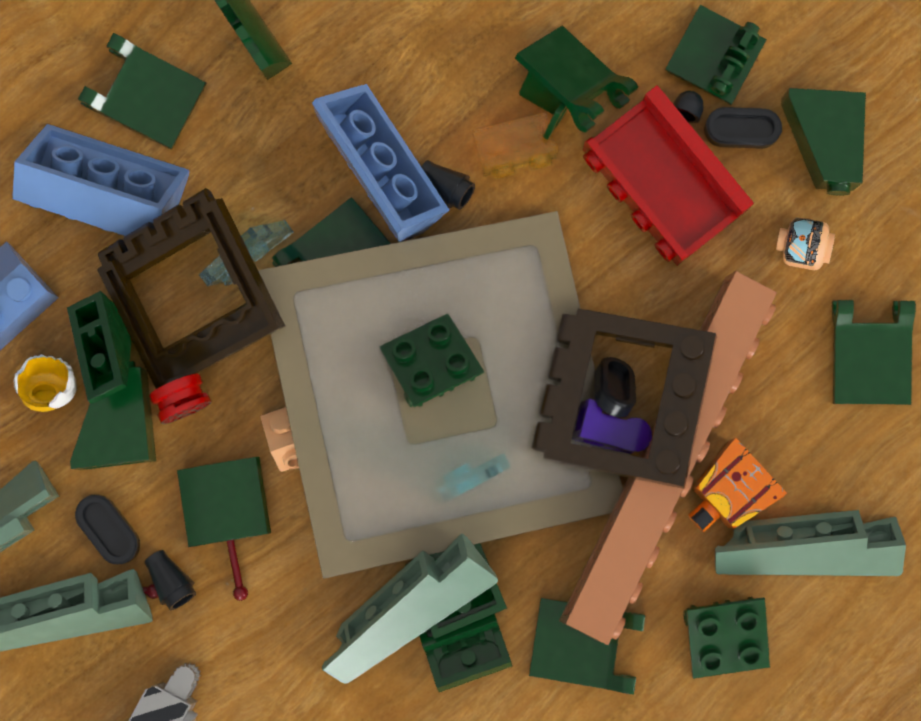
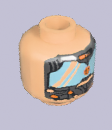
(806, 243)

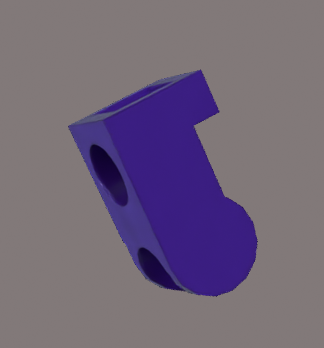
(609, 431)

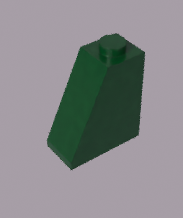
(829, 135)
(118, 427)

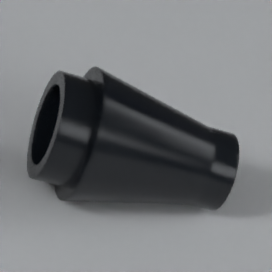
(451, 185)
(170, 582)

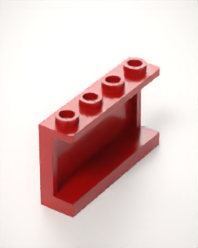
(666, 177)

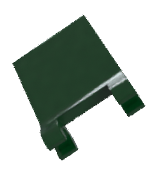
(575, 76)
(146, 94)
(340, 232)
(872, 358)
(574, 657)

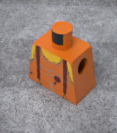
(733, 488)

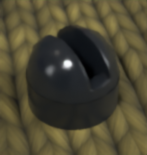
(690, 106)

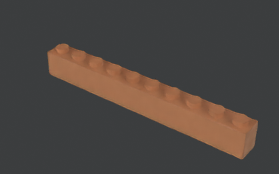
(647, 507)

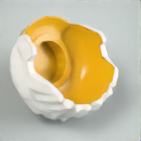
(45, 383)

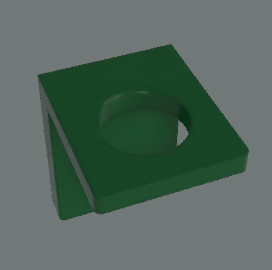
(538, 94)

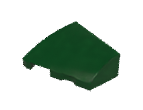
(255, 36)

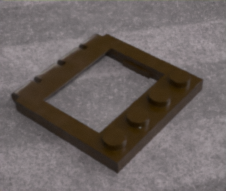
(160, 240)
(678, 408)

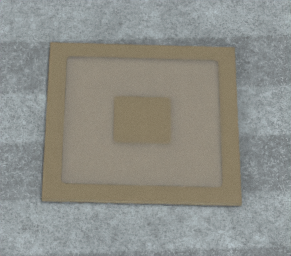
(375, 461)

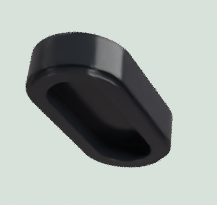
(743, 127)
(615, 387)
(107, 529)

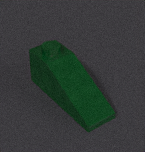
(101, 346)

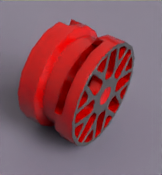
(180, 398)

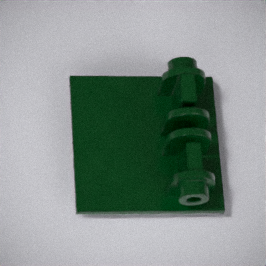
(716, 54)
(431, 360)
(727, 637)

